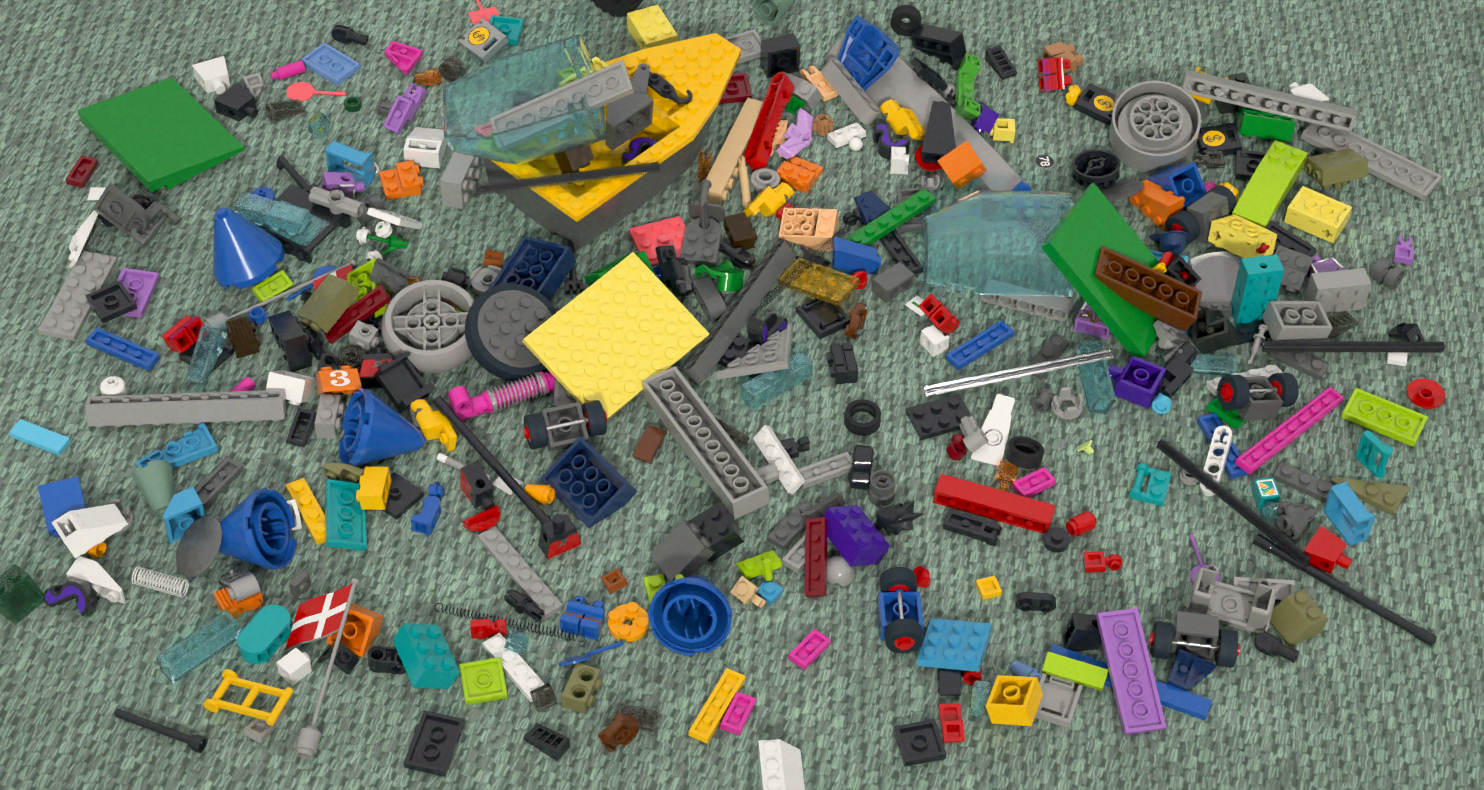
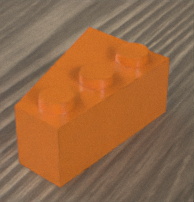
(1157, 203)

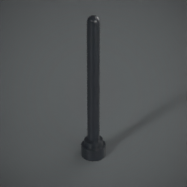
(196, 742)

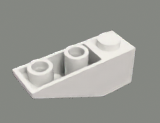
(98, 578)

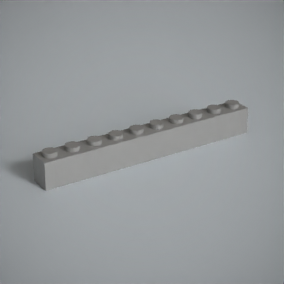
(1268, 100)
(185, 408)

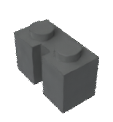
(892, 281)

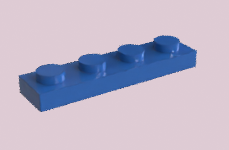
(979, 345)
(123, 349)
(1208, 425)

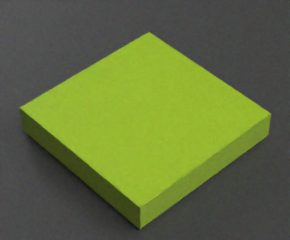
(483, 681)

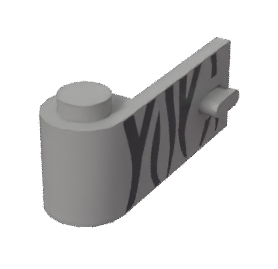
(241, 584)

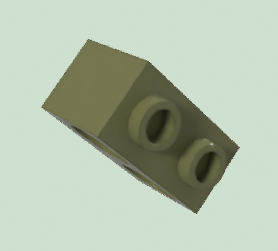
(579, 687)

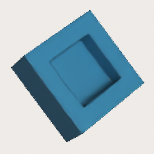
(770, 591)

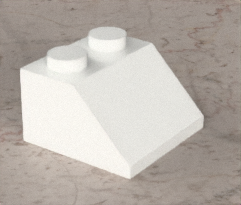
(296, 386)

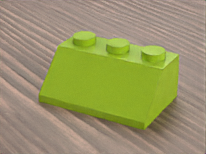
(360, 281)

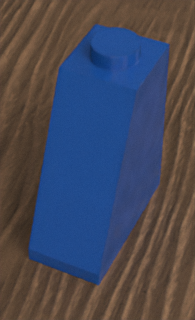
(854, 257)

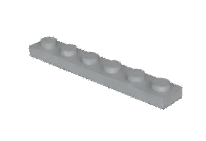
(519, 571)

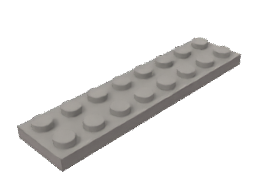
(597, 88)
(1381, 161)

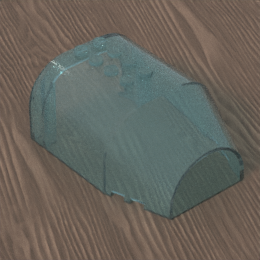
(512, 82)
(995, 243)

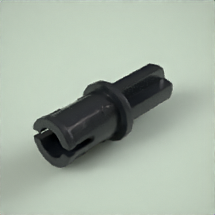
(315, 344)

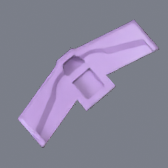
(797, 135)

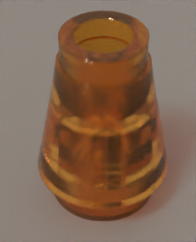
(428, 77)

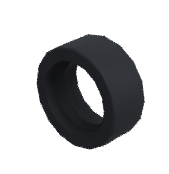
(858, 428)
(1033, 452)

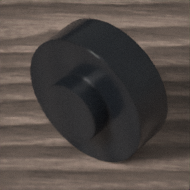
(1056, 539)

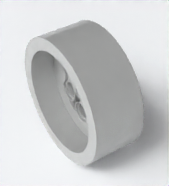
(1158, 151)

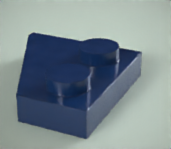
(870, 206)
(1188, 670)

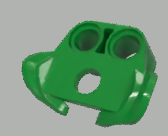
(728, 277)

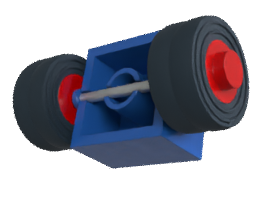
(900, 610)

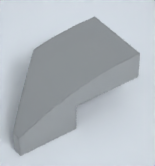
(254, 84)
(260, 730)

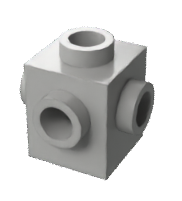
(364, 336)

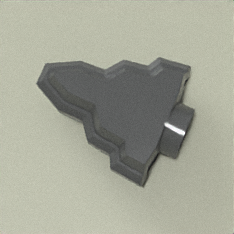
(1294, 518)

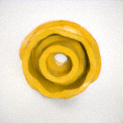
(1073, 95)

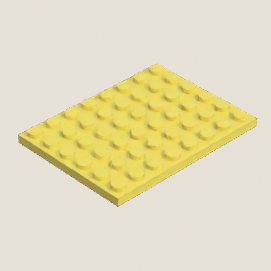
(616, 336)

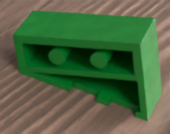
(1264, 124)

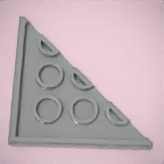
(769, 356)

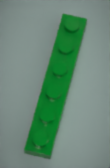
(893, 218)

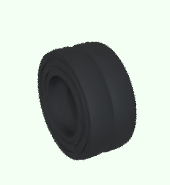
(908, 12)

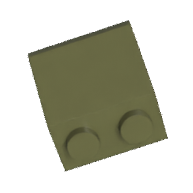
(1297, 618)

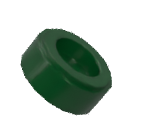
(352, 104)

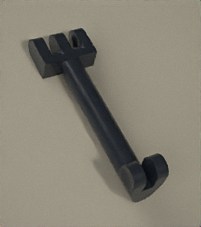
(282, 162)
(573, 283)

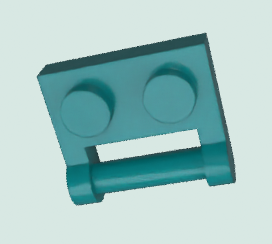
(1368, 452)
(1156, 487)

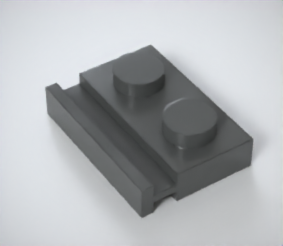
(388, 276)

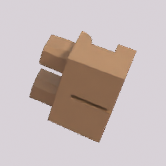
(1065, 52)

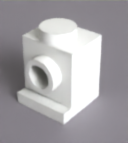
(899, 160)
(934, 340)

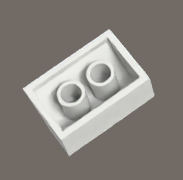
(780, 766)

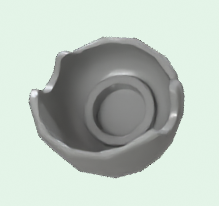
(839, 571)

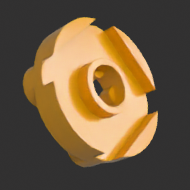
(628, 612)

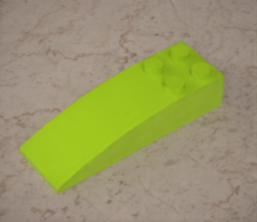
(1270, 183)

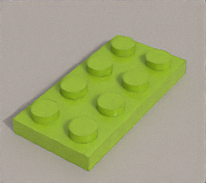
(1384, 417)

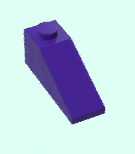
(986, 118)

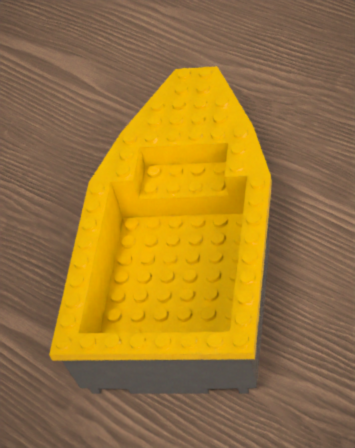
(591, 207)

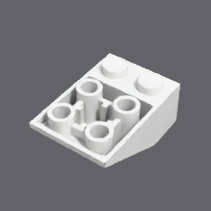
(425, 147)
(88, 527)

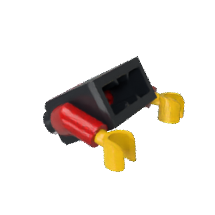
(1177, 269)

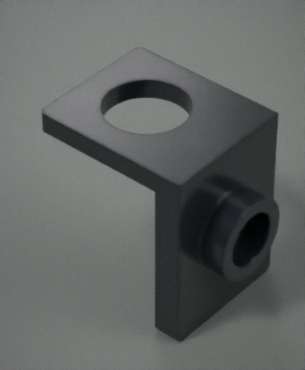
(1406, 330)
(344, 658)

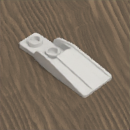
(80, 237)
(996, 430)

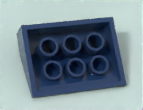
(537, 266)
(588, 483)

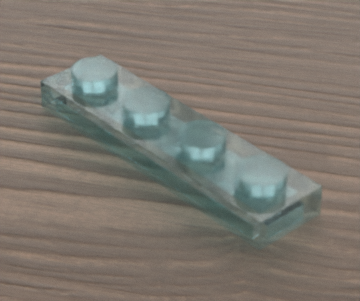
(1210, 364)

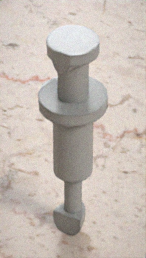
(1259, 338)

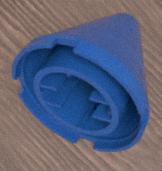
(242, 250)
(375, 431)
(260, 531)
(690, 615)

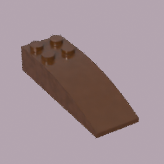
(1149, 289)

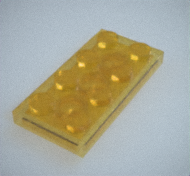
(820, 282)

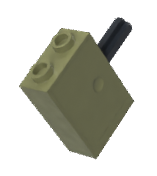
(1336, 167)
(326, 303)

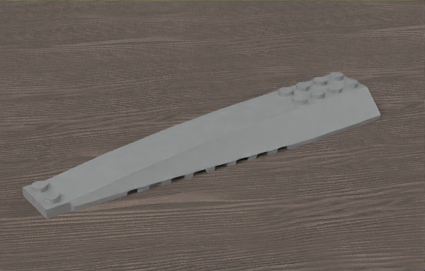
(913, 93)

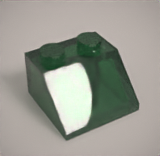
(18, 594)

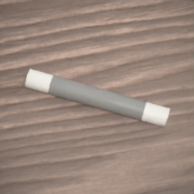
(452, 462)

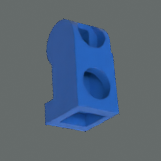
(428, 517)

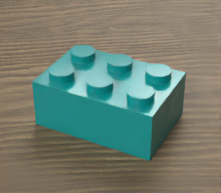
(426, 656)

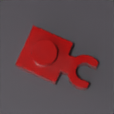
(485, 628)

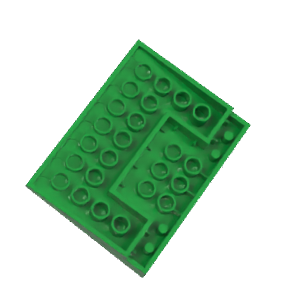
(160, 134)
(1075, 251)

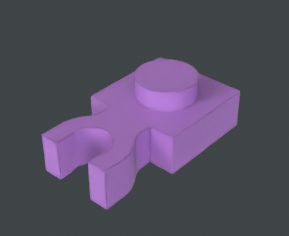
(1403, 251)

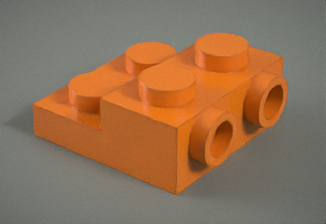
(799, 173)
(401, 181)

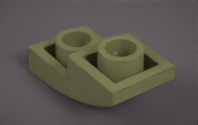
(339, 471)

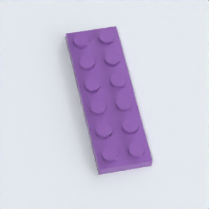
(1130, 671)

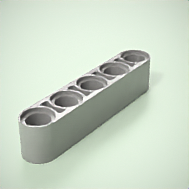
(850, 91)
(1046, 306)

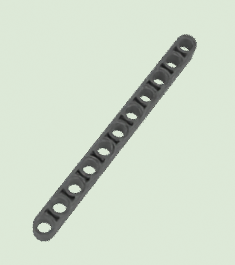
(738, 312)

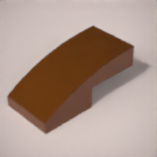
(649, 444)

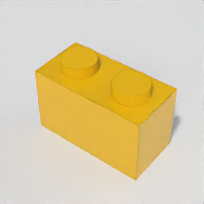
(374, 488)

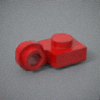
(1097, 562)

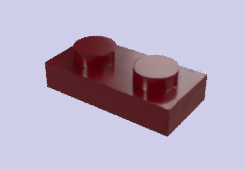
(82, 171)

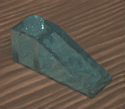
(206, 353)

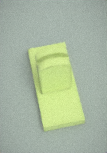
(1086, 447)

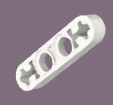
(1217, 460)

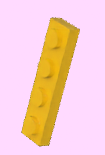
(308, 509)
(716, 706)

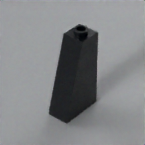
(939, 133)

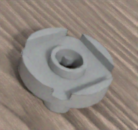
(480, 275)

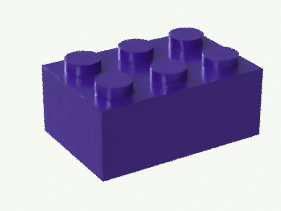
(855, 535)

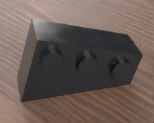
(941, 43)
(292, 340)

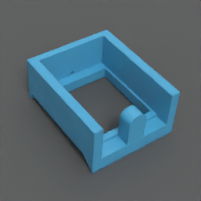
(338, 152)
(1347, 511)

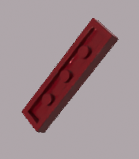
(358, 312)
(816, 557)

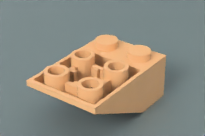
(809, 226)

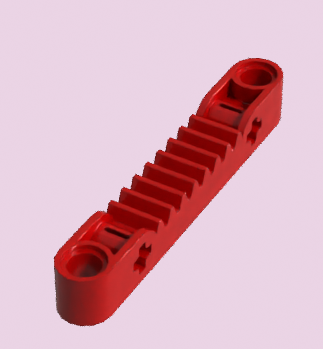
(760, 142)

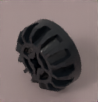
(1091, 166)

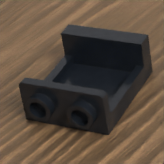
(402, 381)

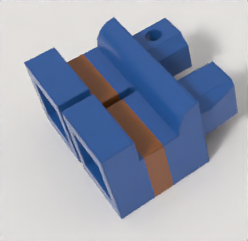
(583, 618)

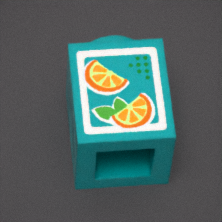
(1265, 490)

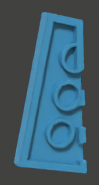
(189, 448)

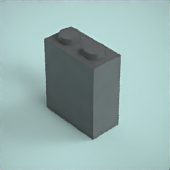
(682, 551)

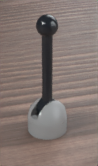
(950, 94)

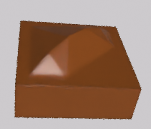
(493, 258)
(614, 581)

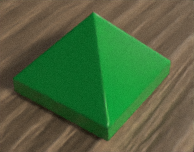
(794, 104)

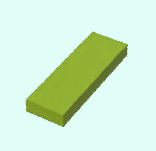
(1075, 671)

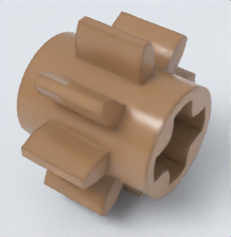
(822, 124)

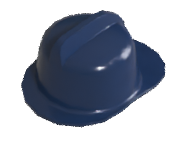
(1171, 241)

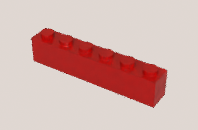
(994, 504)

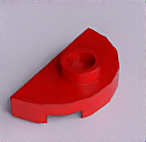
(483, 520)

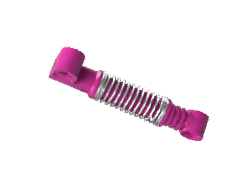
(492, 400)

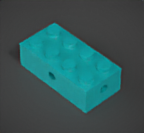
(1255, 287)

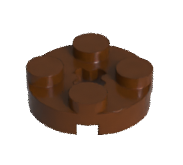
(858, 318)
(620, 731)

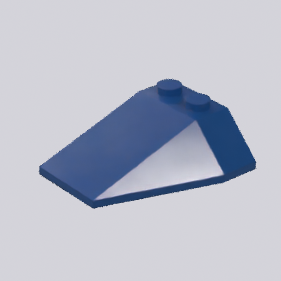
(867, 52)

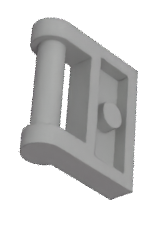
(1169, 336)

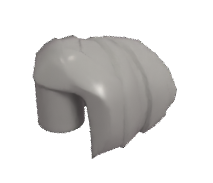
(930, 182)

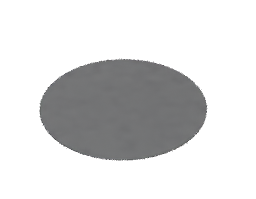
(1122, 189)
(1217, 278)
(198, 546)

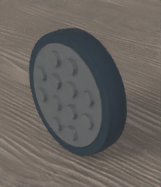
(500, 323)

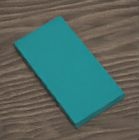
(344, 517)

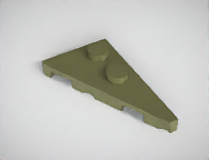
(1380, 495)

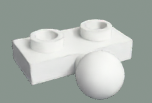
(848, 135)

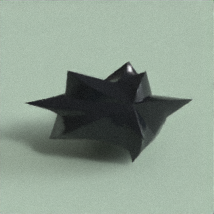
(896, 518)

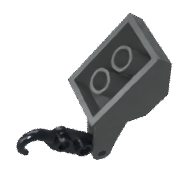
(635, 111)

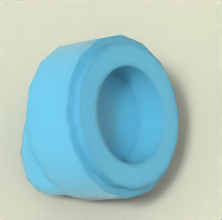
(1161, 404)

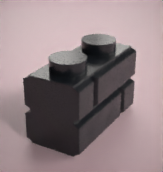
(843, 363)

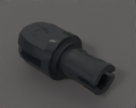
(348, 35)
(738, 255)
(523, 604)
(1274, 646)

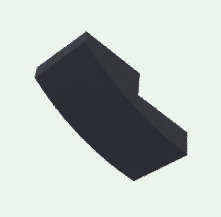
(950, 682)

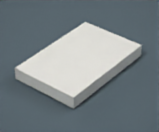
(395, 218)

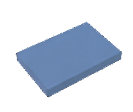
(331, 64)

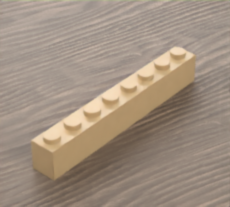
(726, 164)

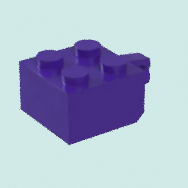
(1138, 381)

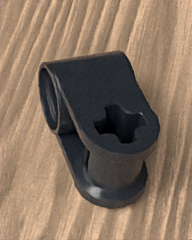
(387, 661)

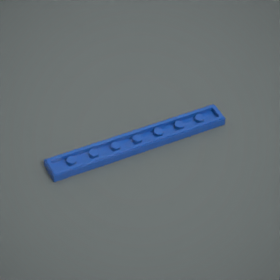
(1169, 695)

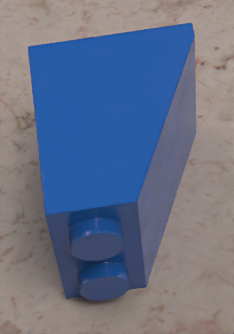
(1182, 180)
(59, 499)

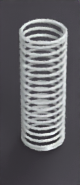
(180, 587)

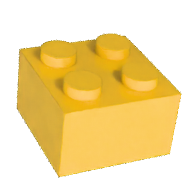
(1014, 700)

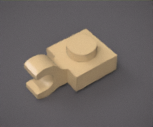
(746, 592)

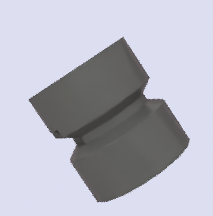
(372, 201)
(1386, 273)
(881, 488)

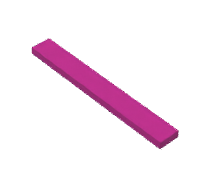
(1289, 430)

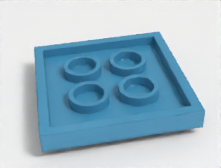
(954, 644)

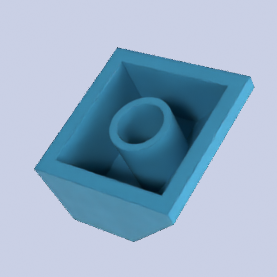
(181, 513)

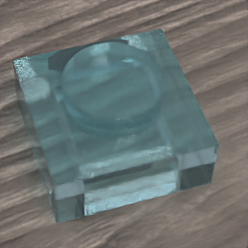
(516, 642)

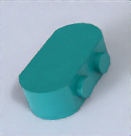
(264, 634)

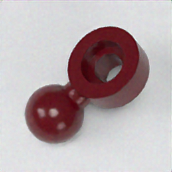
(956, 448)

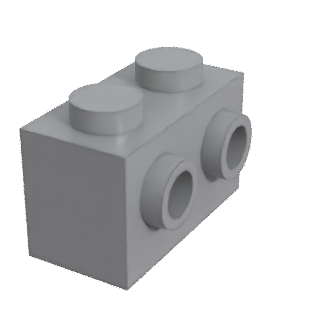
(329, 416)

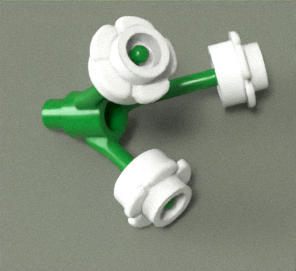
(383, 230)

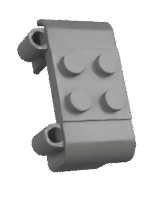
(1232, 604)

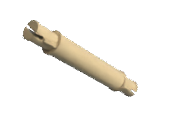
(744, 182)

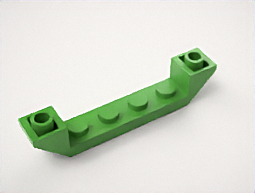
(964, 94)

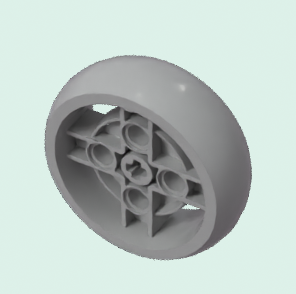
(432, 317)

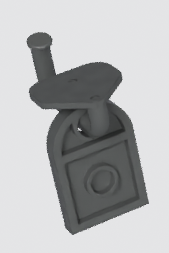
(131, 216)
(703, 243)

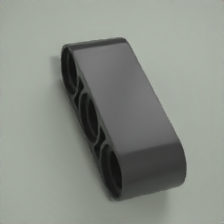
(708, 297)

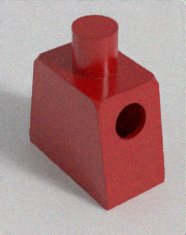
(1327, 551)

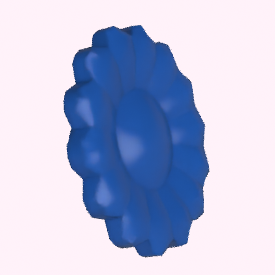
(264, 192)

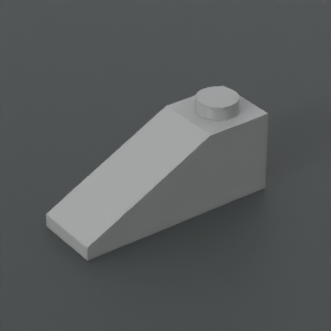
(805, 91)

